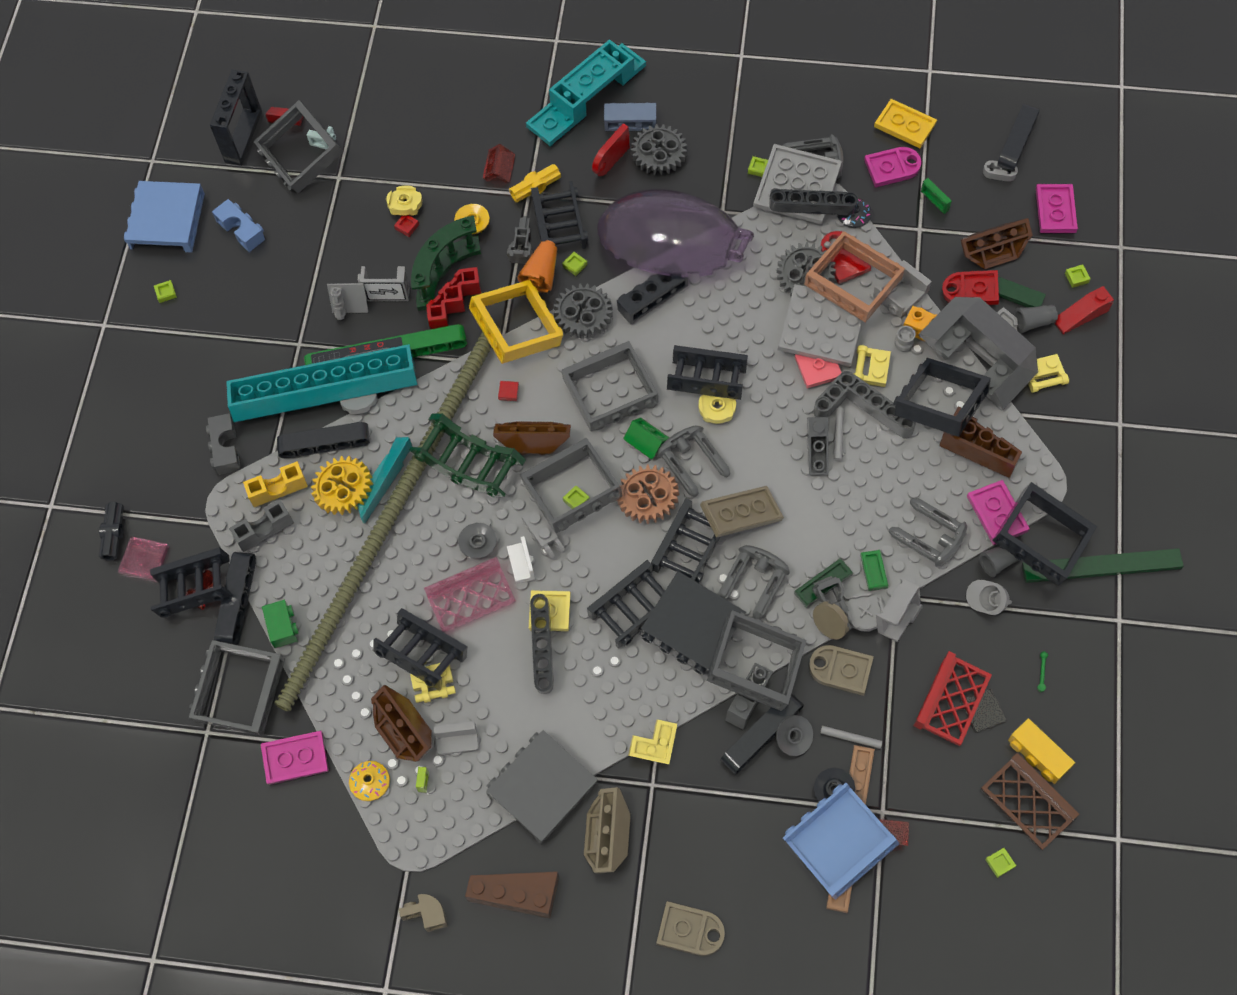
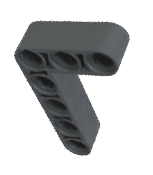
(863, 401)

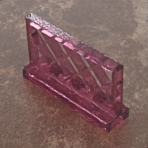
(462, 579)

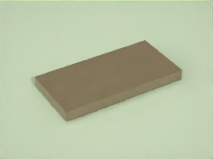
(741, 511)

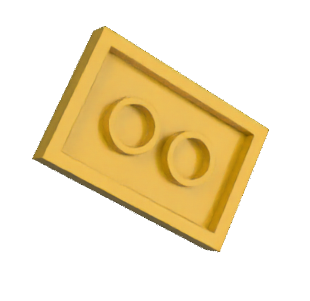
(905, 123)

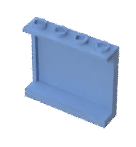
(165, 214)
(840, 840)

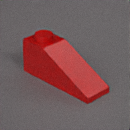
(1085, 310)

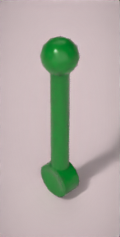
(1041, 687)

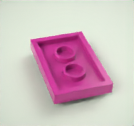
(1056, 208)
(993, 506)
(294, 757)

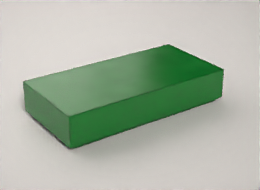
(936, 196)
(874, 570)

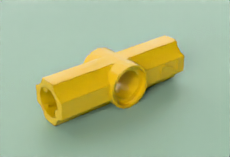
(533, 180)

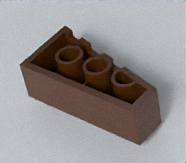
(983, 447)
(515, 892)

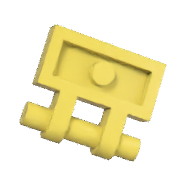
(427, 695)

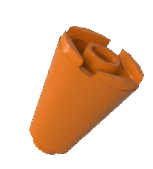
(540, 267)

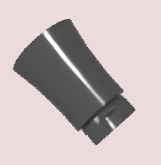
(1035, 317)
(996, 560)

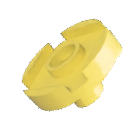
(396, 201)
(713, 414)

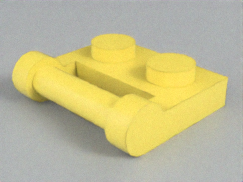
(878, 365)
(1048, 367)

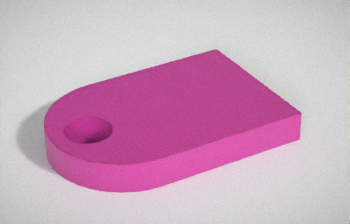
(892, 165)

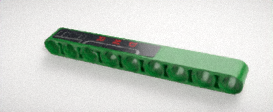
(420, 342)

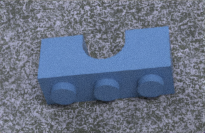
(231, 215)

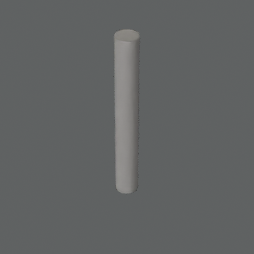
(839, 434)
(851, 737)

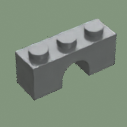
(220, 430)
(251, 533)

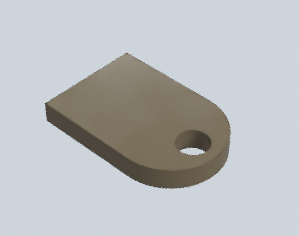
(842, 668)
(688, 928)

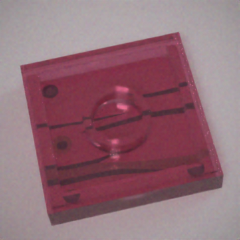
(141, 557)

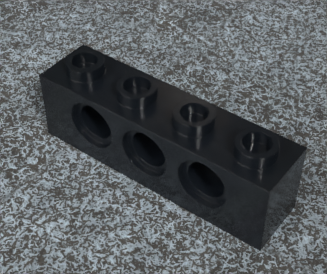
(648, 301)

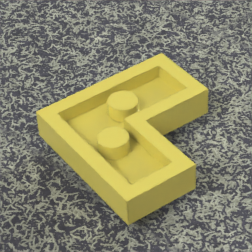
(657, 748)

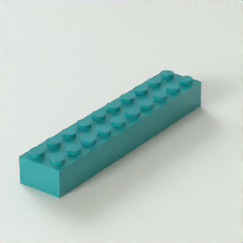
(321, 383)

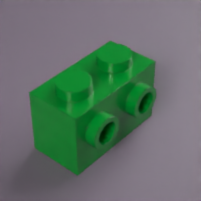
(280, 624)

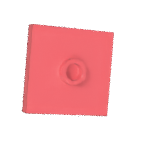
(816, 370)

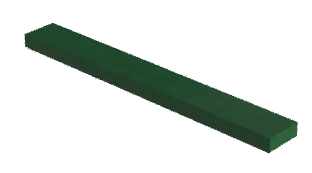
(1114, 564)

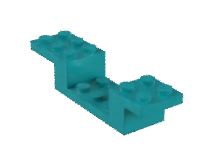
(572, 92)

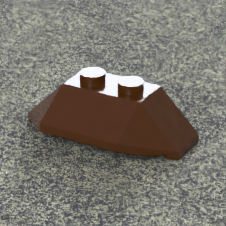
(997, 243)
(532, 436)
(400, 725)

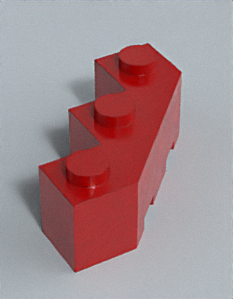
(451, 298)

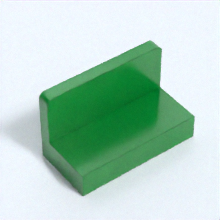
(645, 437)

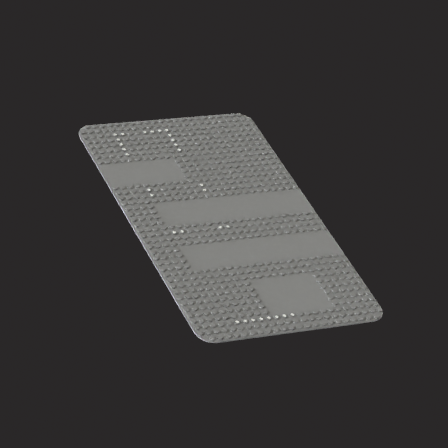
(602, 690)

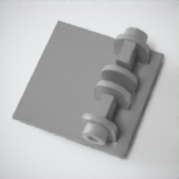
(347, 299)

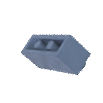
(633, 115)

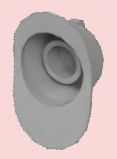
(987, 597)

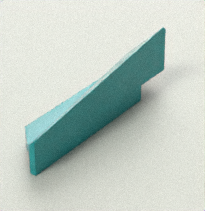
(385, 476)

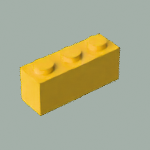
(1041, 751)

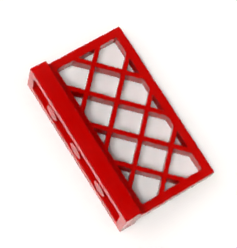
(936, 691)

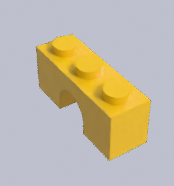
(265, 490)

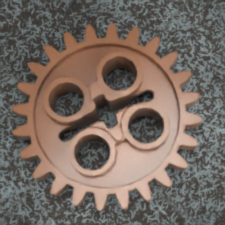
(663, 485)

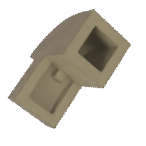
(430, 910)

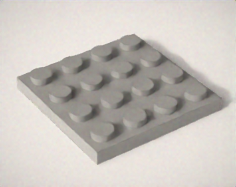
(796, 171)
(819, 328)

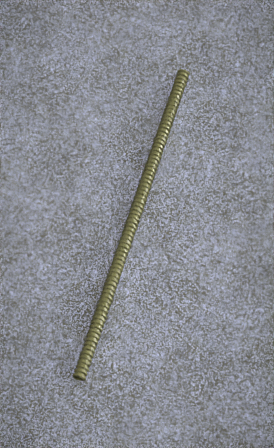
(378, 534)

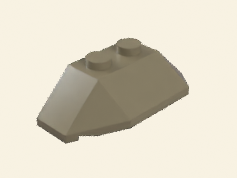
(607, 831)

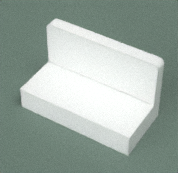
(521, 562)

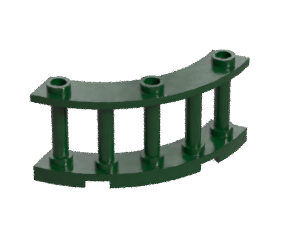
(433, 263)
(476, 445)

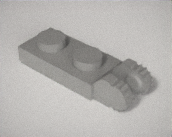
(542, 531)

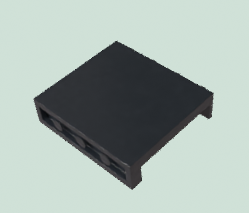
(688, 623)

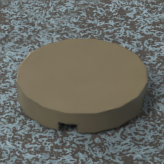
(830, 620)

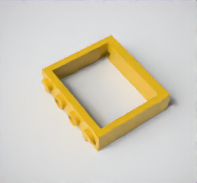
(503, 351)

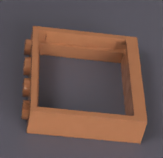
(841, 297)

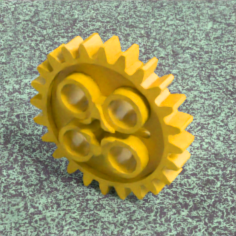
(333, 499)

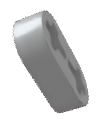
(998, 172)

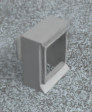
(900, 610)

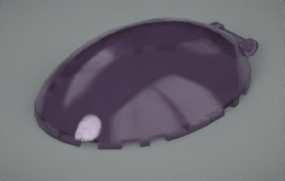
(671, 233)

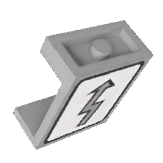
(386, 289)

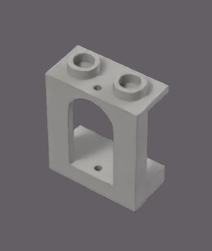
(916, 280)

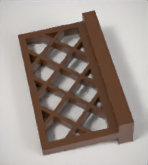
(1045, 791)

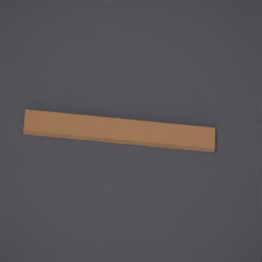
(860, 772)

